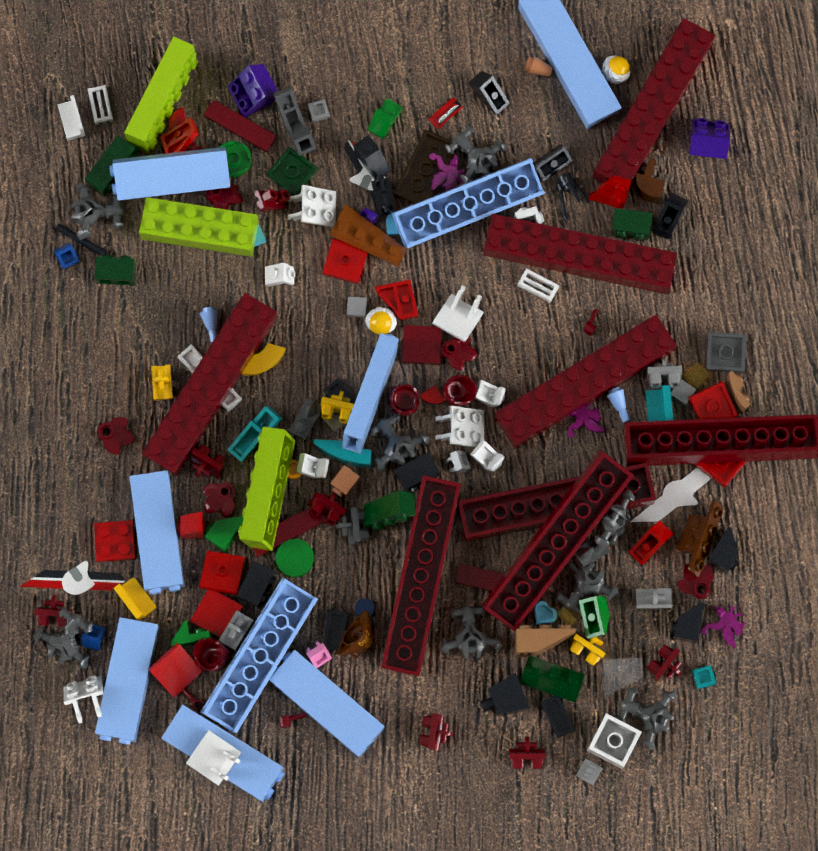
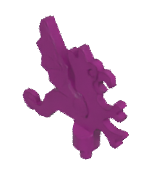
(448, 171)
(585, 415)
(727, 620)

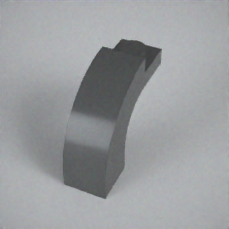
(293, 121)

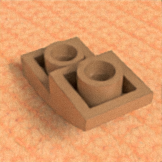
(735, 384)

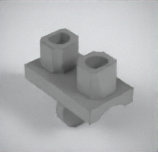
(664, 371)
(653, 598)
(236, 630)

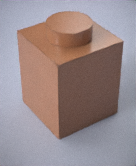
(344, 482)

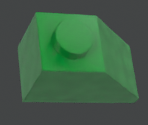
(223, 532)
(595, 615)

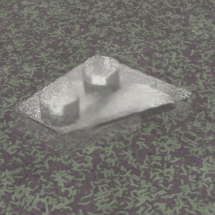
(620, 673)

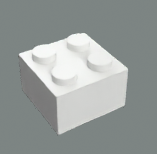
(614, 741)

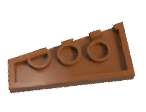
(364, 235)

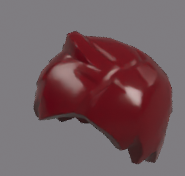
(459, 390)
(403, 400)
(210, 654)

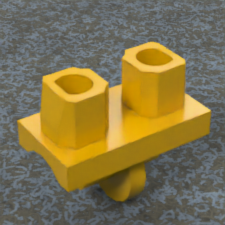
(162, 382)
(338, 405)
(595, 653)

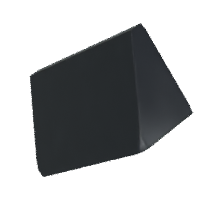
(552, 162)

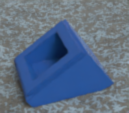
(66, 255)
(93, 639)

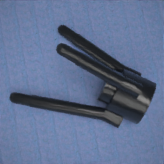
(569, 184)

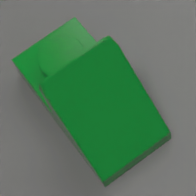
(384, 118)
(184, 637)

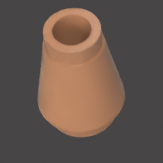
(537, 67)

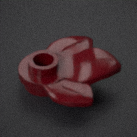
(224, 197)
(461, 352)
(118, 435)
(217, 500)
(691, 583)

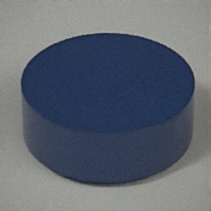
(364, 605)

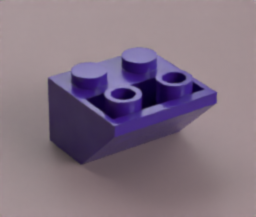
(252, 89)
(709, 138)

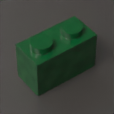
(631, 224)
(115, 270)

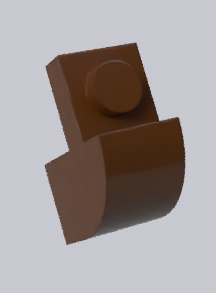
(647, 186)

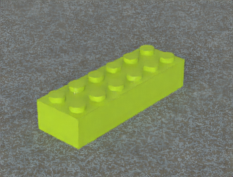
(161, 95)
(199, 227)
(267, 488)

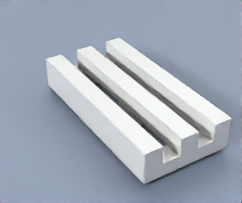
(103, 119)
(535, 292)

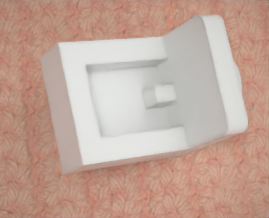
(529, 214)
(279, 274)
(489, 394)
(487, 456)
(312, 466)

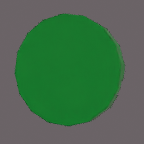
(238, 158)
(294, 558)

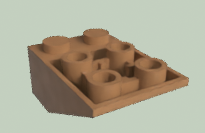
(537, 641)

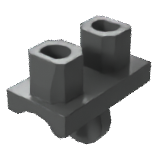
(350, 526)

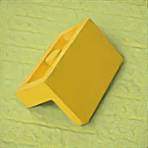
(135, 598)

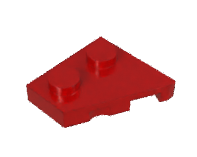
(180, 137)
(612, 192)
(399, 299)

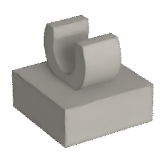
(460, 461)
(589, 772)

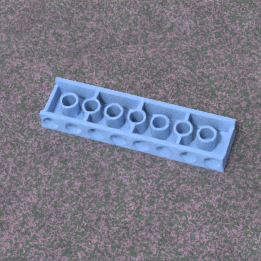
(570, 60)
(467, 203)
(259, 655)

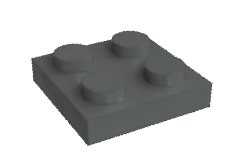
(725, 352)

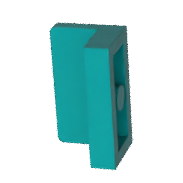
(659, 404)

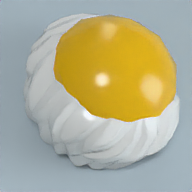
(616, 69)
(381, 320)

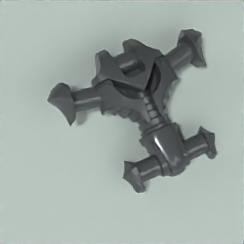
(479, 159)
(88, 211)
(398, 446)
(615, 521)
(587, 582)
(470, 639)
(64, 642)
(652, 716)

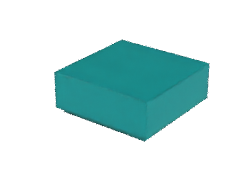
(704, 677)

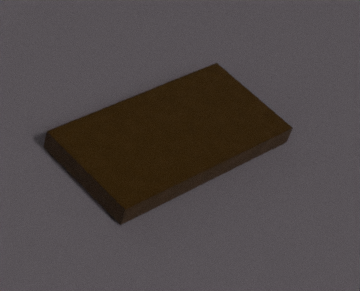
(420, 171)

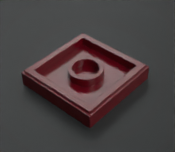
(421, 345)

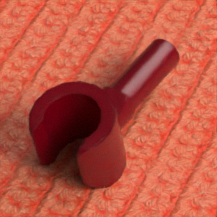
(589, 327)
(191, 698)
(285, 720)

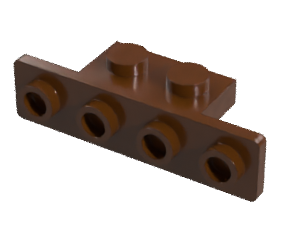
(699, 535)

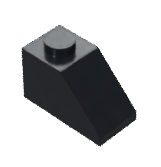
(489, 92)
(371, 157)
(670, 215)
(725, 553)
(688, 625)

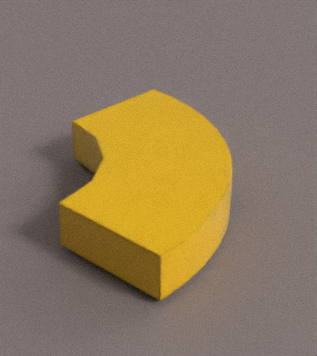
(265, 360)

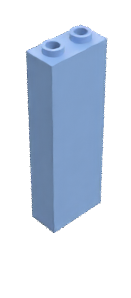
(170, 173)
(370, 393)
(157, 532)
(127, 680)
(326, 703)
(255, 771)

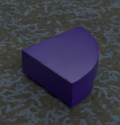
(369, 215)

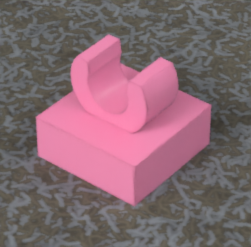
(318, 655)

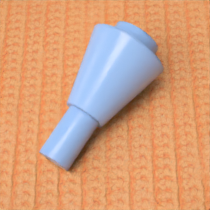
(210, 318)
(617, 399)

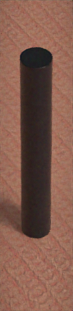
(85, 242)

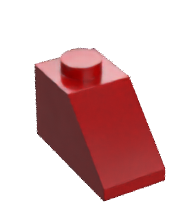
(191, 526)
(651, 542)

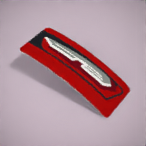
(447, 111)

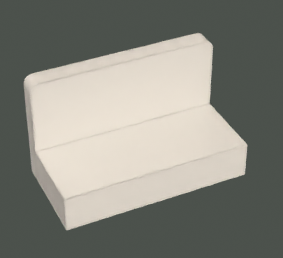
(71, 119)

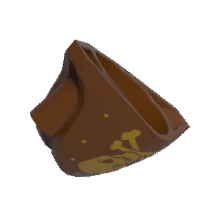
(357, 637)

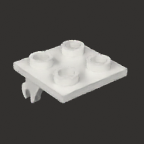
(317, 206)
(458, 317)
(466, 426)
(76, 690)
(214, 758)

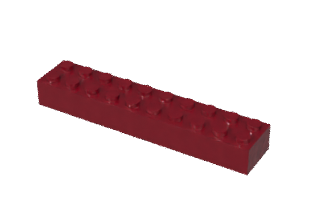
(655, 103)
(580, 254)
(585, 381)
(210, 384)
(721, 440)
(532, 505)
(557, 540)
(421, 575)

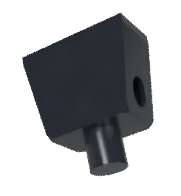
(506, 697)

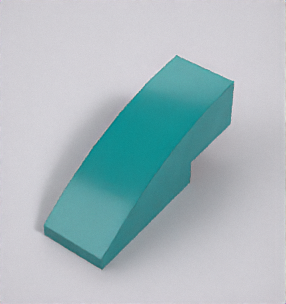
(248, 439)
(334, 450)

